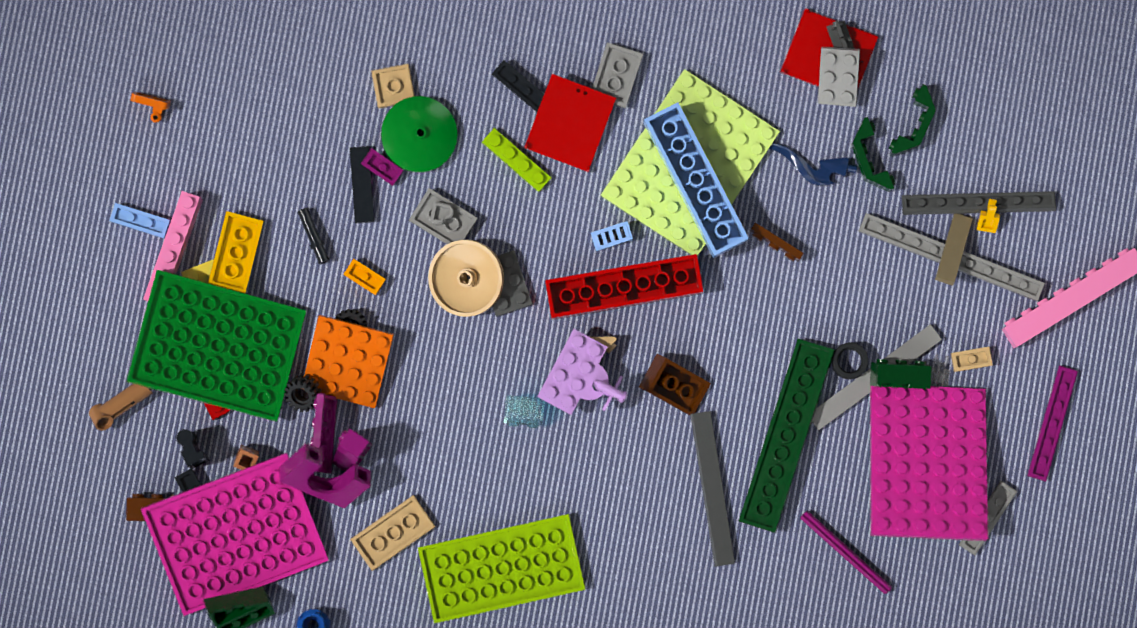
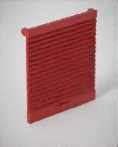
(805, 50)
(570, 122)

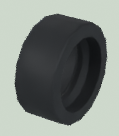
(850, 346)

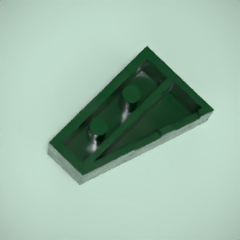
(900, 374)
(239, 608)

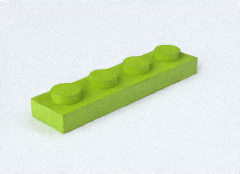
(516, 160)

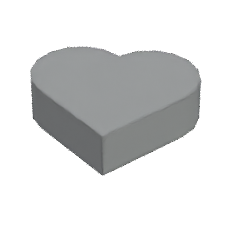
(440, 212)

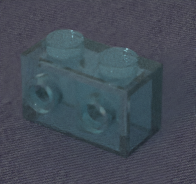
(523, 411)

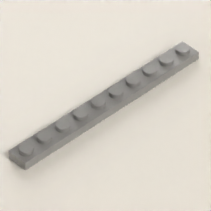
(969, 263)

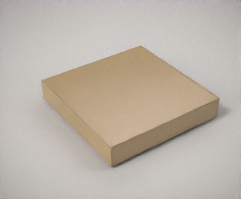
(392, 85)

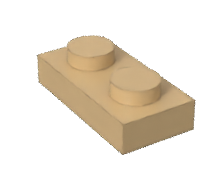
(971, 359)

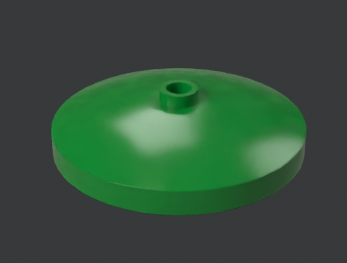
(409, 149)

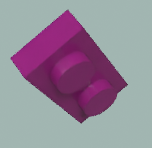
(382, 166)

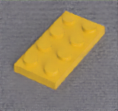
(235, 252)

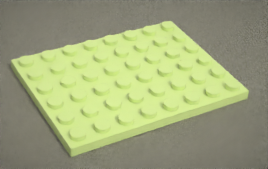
(731, 141)

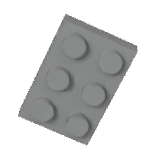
(617, 73)
(839, 76)
(452, 229)

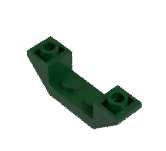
(923, 100)
(881, 180)

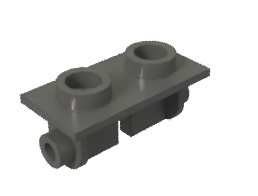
(840, 35)

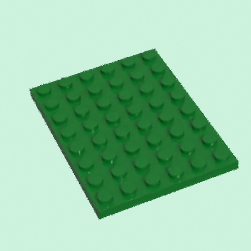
(216, 346)

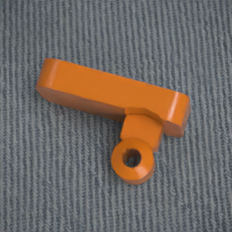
(157, 103)

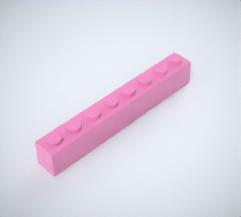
(1071, 299)

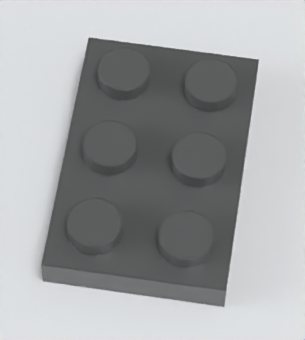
(514, 291)

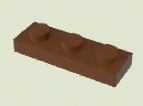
(776, 243)

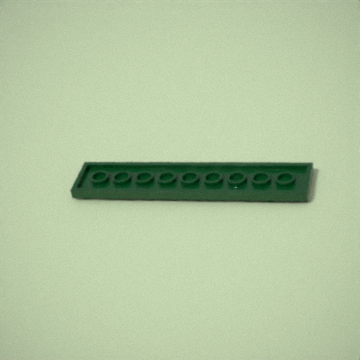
(786, 435)

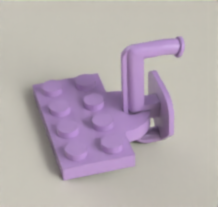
(576, 373)

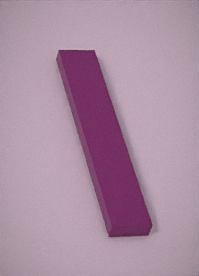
(1052, 423)

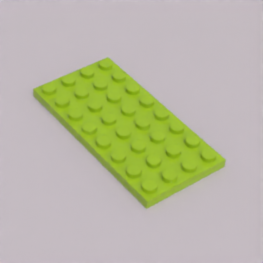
(501, 568)

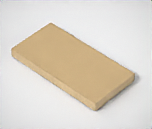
(392, 533)

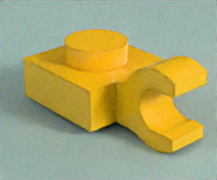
(989, 219)

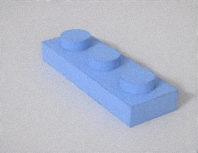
(140, 220)

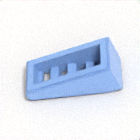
(624, 225)

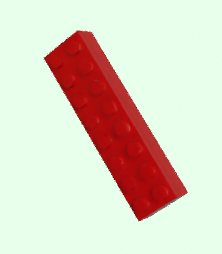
(624, 286)

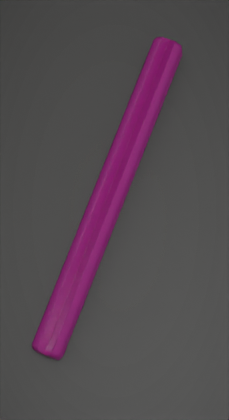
(846, 552)

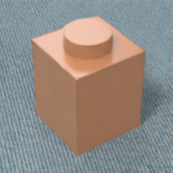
(245, 457)

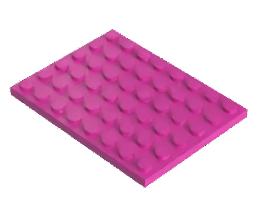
(928, 463)
(234, 534)

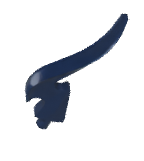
(816, 177)

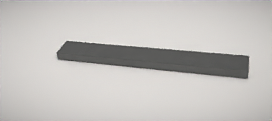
(978, 202)
(712, 489)

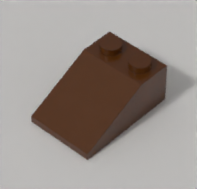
(674, 385)

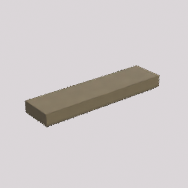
(953, 249)

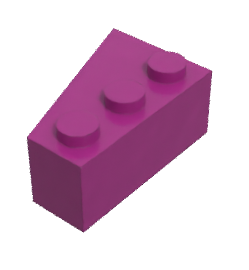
(350, 450)

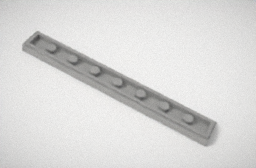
(861, 386)

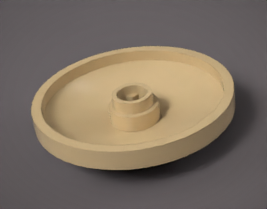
(449, 278)

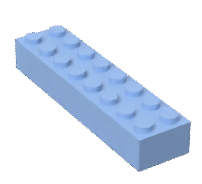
(695, 180)

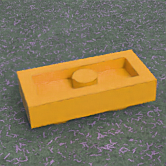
(364, 277)

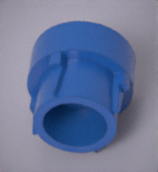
(313, 614)

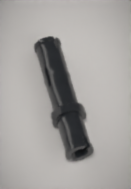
(317, 244)

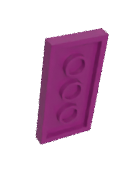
(324, 429)

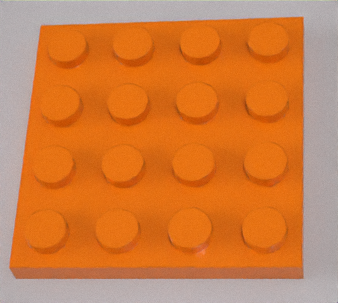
(348, 360)

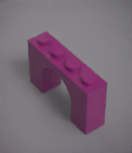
(340, 490)

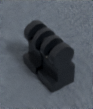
(191, 454)

